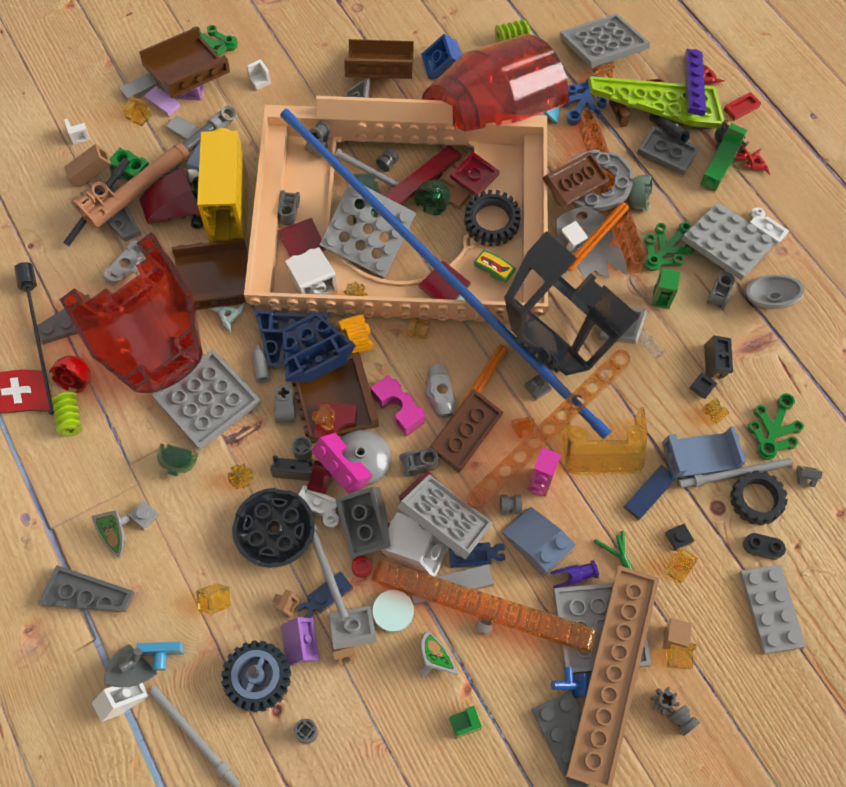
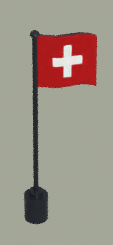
(24, 388)

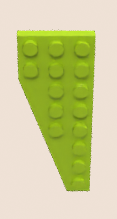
(659, 99)

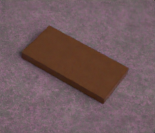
(576, 179)
(466, 430)

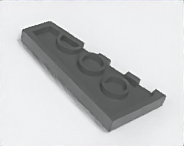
(122, 222)
(80, 591)

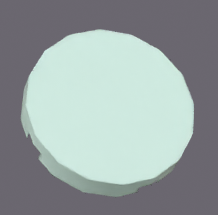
(393, 611)

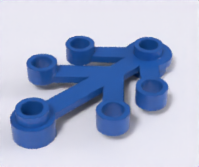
(585, 98)

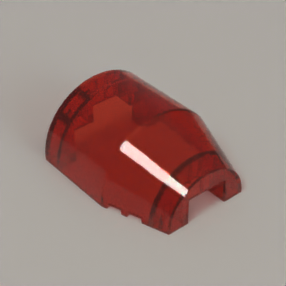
(502, 83)
(145, 328)

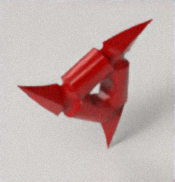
(712, 78)
(744, 155)
(753, 166)

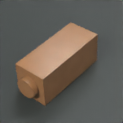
(87, 165)

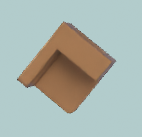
(677, 633)

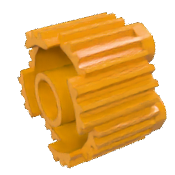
(357, 331)

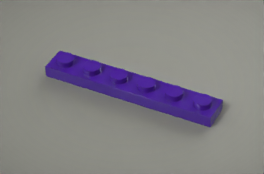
(695, 82)

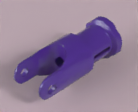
(577, 573)

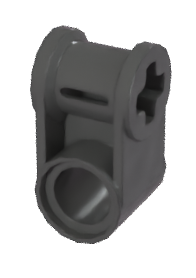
(321, 133)
(288, 205)
(720, 293)
(284, 407)
(417, 461)

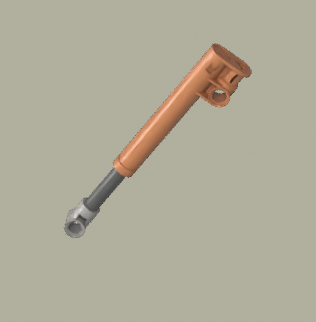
(103, 207)

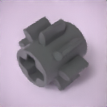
(664, 707)

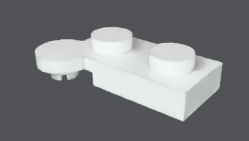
(768, 226)
(321, 505)

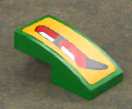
(498, 267)

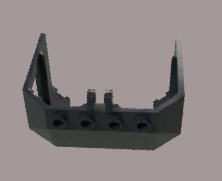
(599, 303)

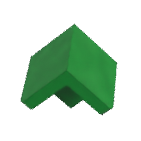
(465, 722)

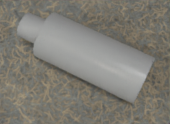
(260, 365)

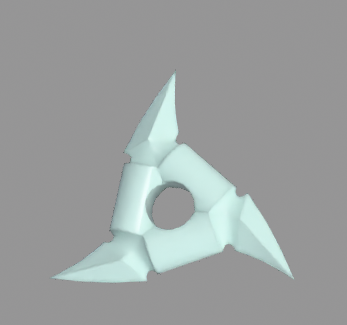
(226, 309)

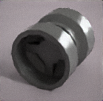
(388, 157)
(301, 444)
(511, 504)
(683, 719)
(306, 735)

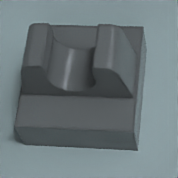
(537, 387)
(808, 473)

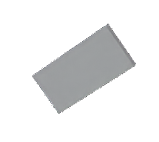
(772, 609)

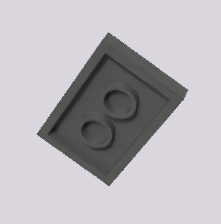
(667, 151)

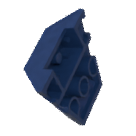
(271, 327)
(313, 349)

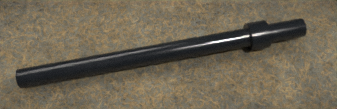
(116, 175)

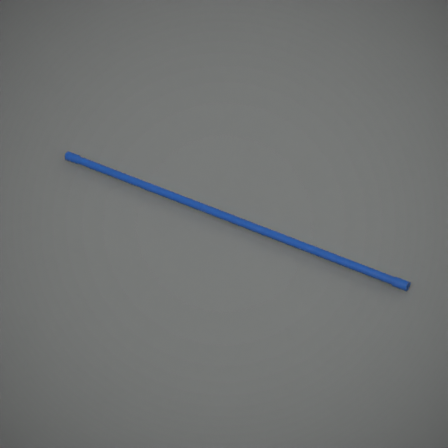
(595, 423)

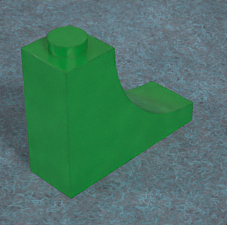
(724, 157)

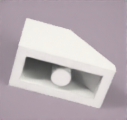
(117, 700)

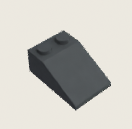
(364, 521)

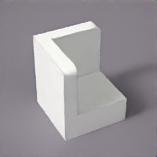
(258, 74)
(77, 133)
(575, 236)

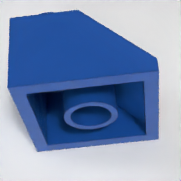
(440, 56)

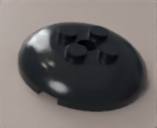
(270, 509)

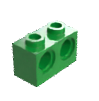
(134, 167)
(665, 288)

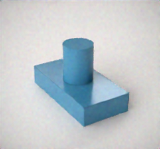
(160, 651)

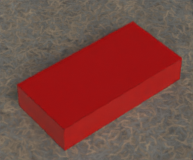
(742, 106)

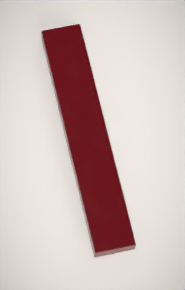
(430, 170)

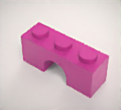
(389, 392)
(543, 472)
(348, 474)

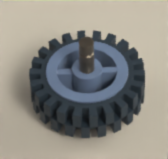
(256, 676)

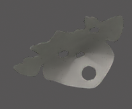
(601, 253)

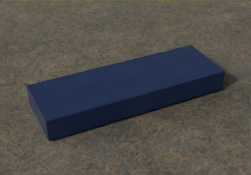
(649, 492)

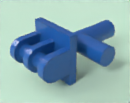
(577, 683)

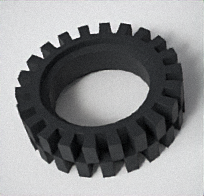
(490, 199)

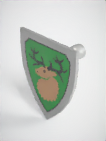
(110, 530)
(435, 656)

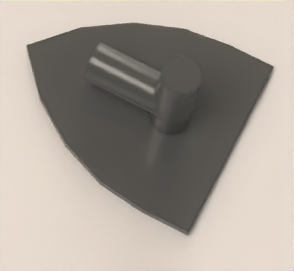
(127, 668)

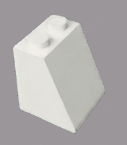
(312, 273)
(414, 546)

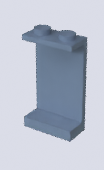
(704, 453)

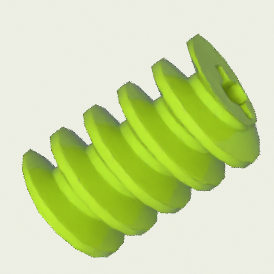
(511, 30)
(66, 414)

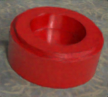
(361, 566)

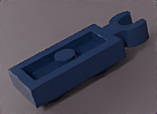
(480, 555)
(321, 597)

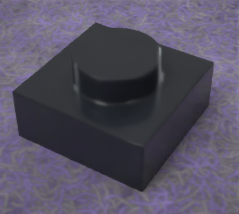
(703, 385)
(679, 537)

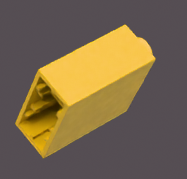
(222, 185)

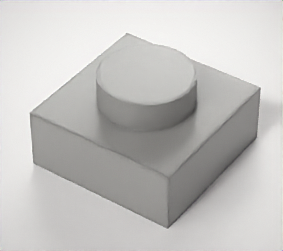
(143, 515)

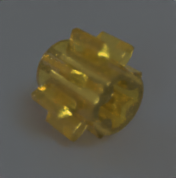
(355, 289)
(240, 476)

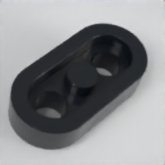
(765, 546)

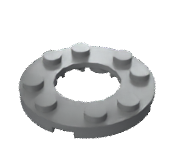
(621, 189)

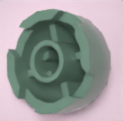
(641, 192)

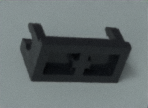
(718, 356)
(292, 468)

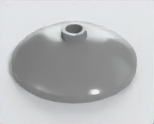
(775, 291)
(375, 456)

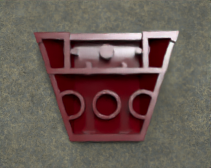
(169, 199)

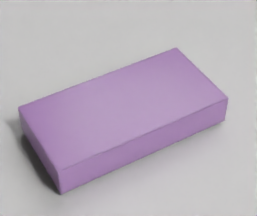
(162, 101)

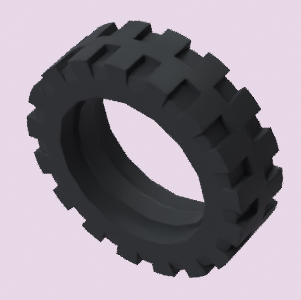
(768, 481)

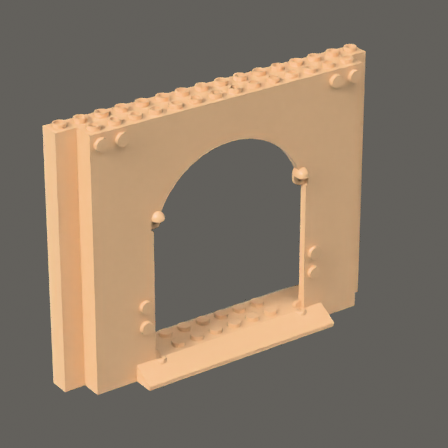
(284, 164)

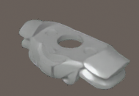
(117, 273)
(443, 403)

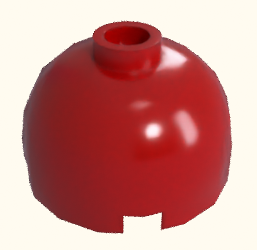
(71, 372)

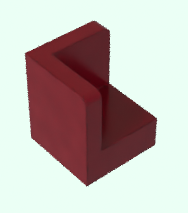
(320, 479)

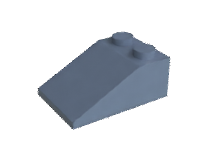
(539, 541)

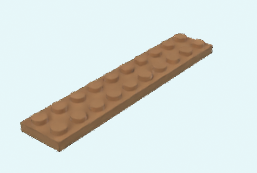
(613, 679)

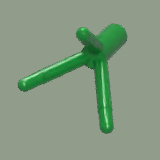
(621, 545)

